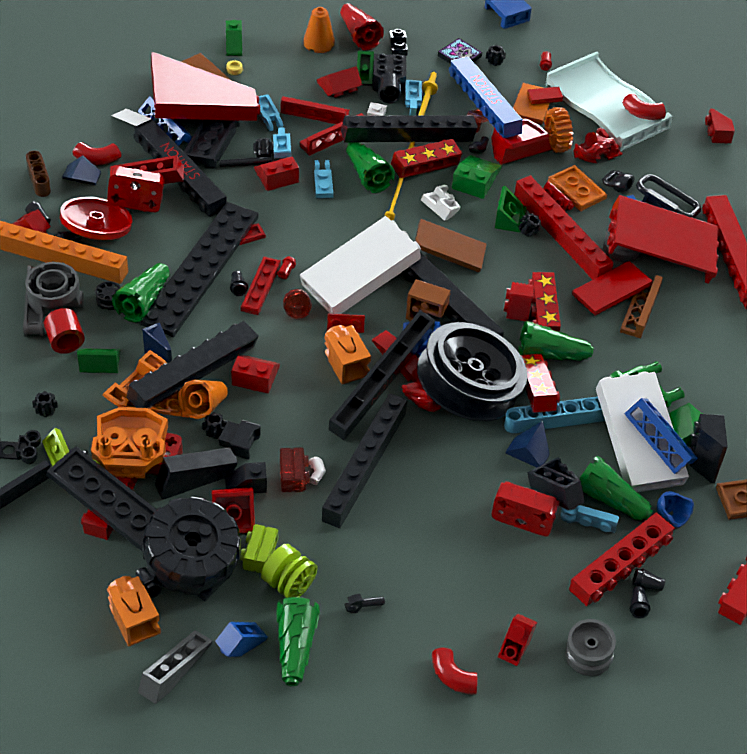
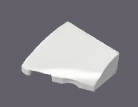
(441, 202)

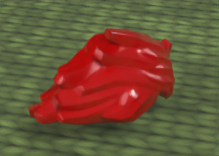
(593, 147)
(416, 393)

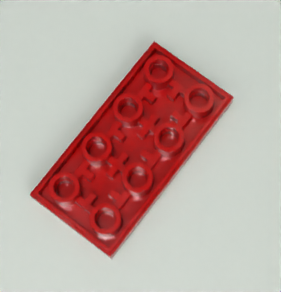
(612, 288)

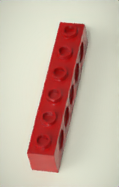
(646, 538)

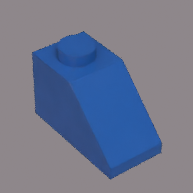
(240, 638)

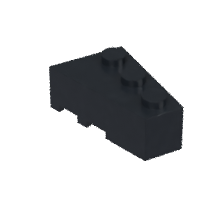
(557, 481)

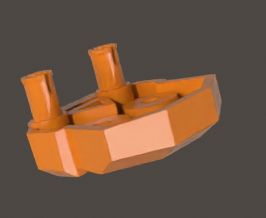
(129, 453)

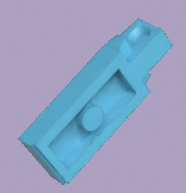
(413, 95)
(282, 144)

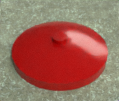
(95, 218)

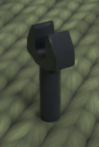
(356, 602)

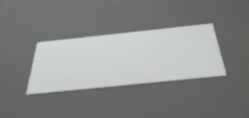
(131, 117)

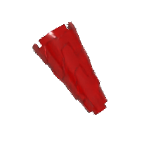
(363, 28)

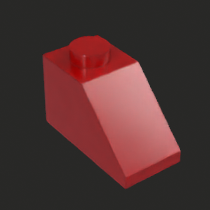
(33, 221)

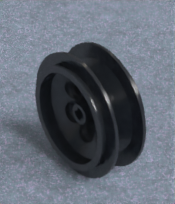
(471, 371)

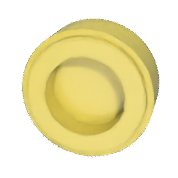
(234, 67)

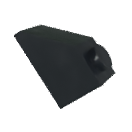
(248, 476)

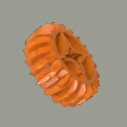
(559, 129)

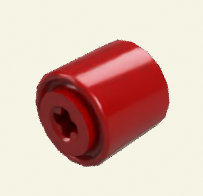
(64, 330)

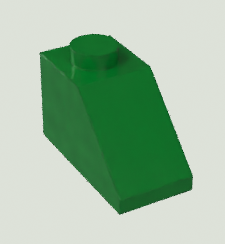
(233, 37)
(365, 66)

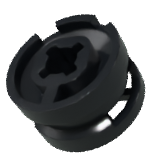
(105, 294)

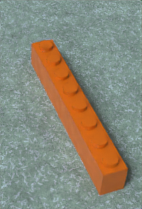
(56, 249)

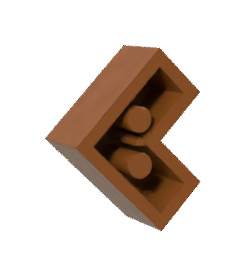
(427, 298)

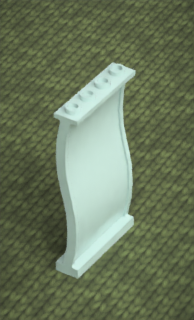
(599, 95)

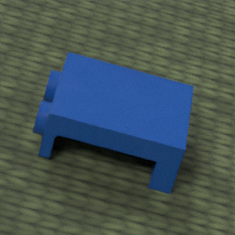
(511, 11)

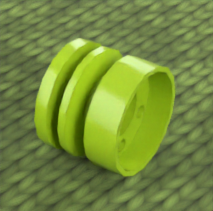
(289, 571)

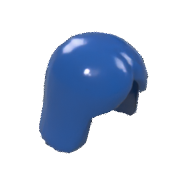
(681, 507)

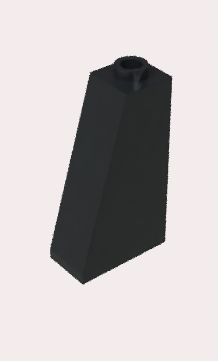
(193, 471)

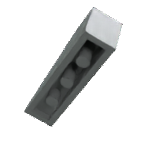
(169, 669)

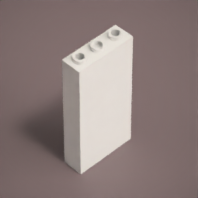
(360, 266)
(636, 458)

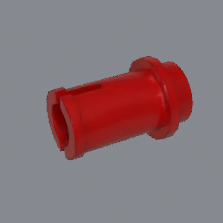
(545, 63)
(287, 265)

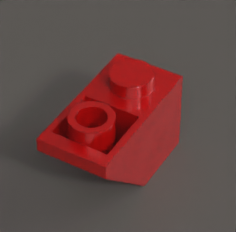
(719, 127)
(517, 639)

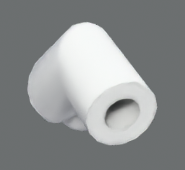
(319, 470)

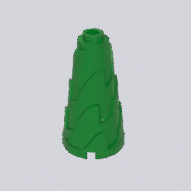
(371, 167)
(140, 293)
(552, 343)
(608, 487)
(296, 631)

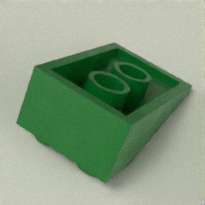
(475, 176)

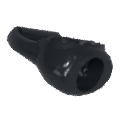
(620, 183)

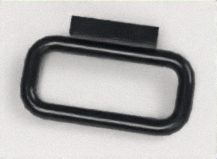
(655, 199)

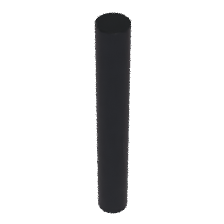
(245, 161)

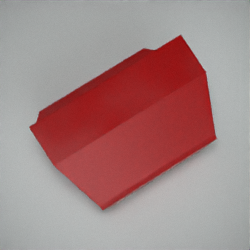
(530, 142)

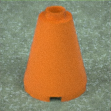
(319, 32)
(201, 397)

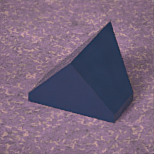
(82, 171)
(156, 341)
(530, 446)

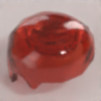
(297, 304)

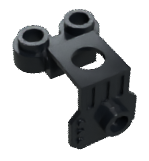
(24, 447)

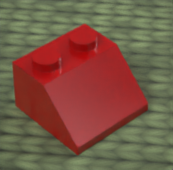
(340, 81)
(278, 173)
(254, 373)
(239, 505)

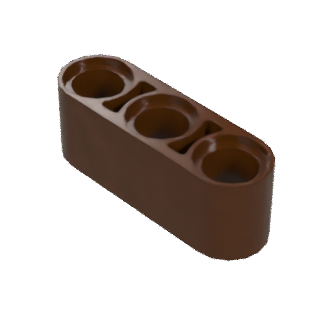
(38, 173)

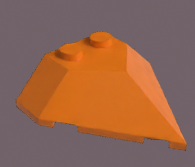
(149, 362)

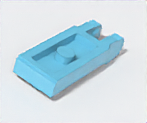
(269, 112)
(323, 180)
(591, 517)

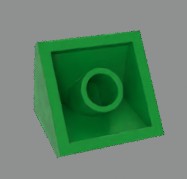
(509, 211)
(98, 360)
(683, 421)

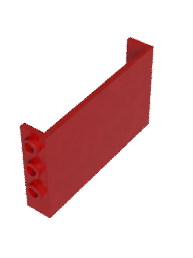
(664, 235)

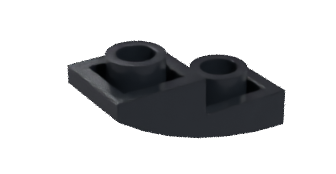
(398, 42)

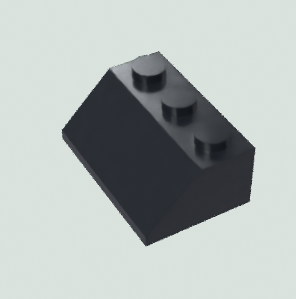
(709, 445)

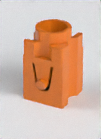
(347, 353)
(133, 610)

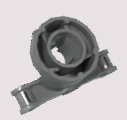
(49, 287)

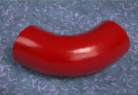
(643, 110)
(97, 156)
(450, 674)

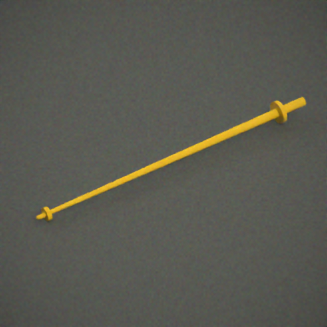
(429, 88)

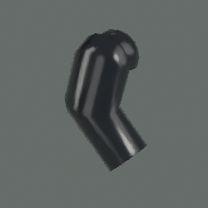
(479, 147)

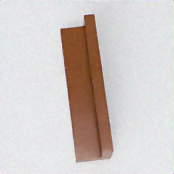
(644, 310)

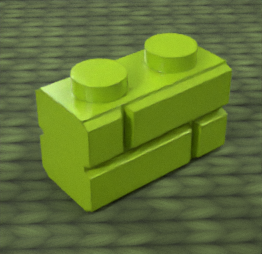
(260, 546)

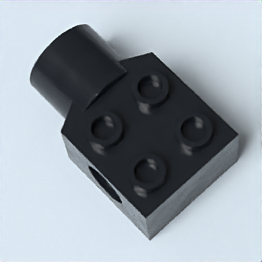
(389, 76)

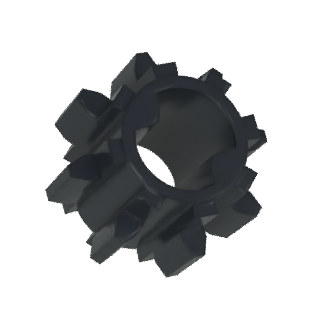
(495, 55)
(263, 147)
(530, 225)
(45, 404)
(214, 425)

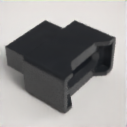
(240, 437)

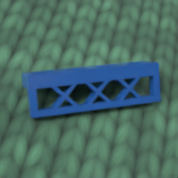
(174, 126)
(666, 430)

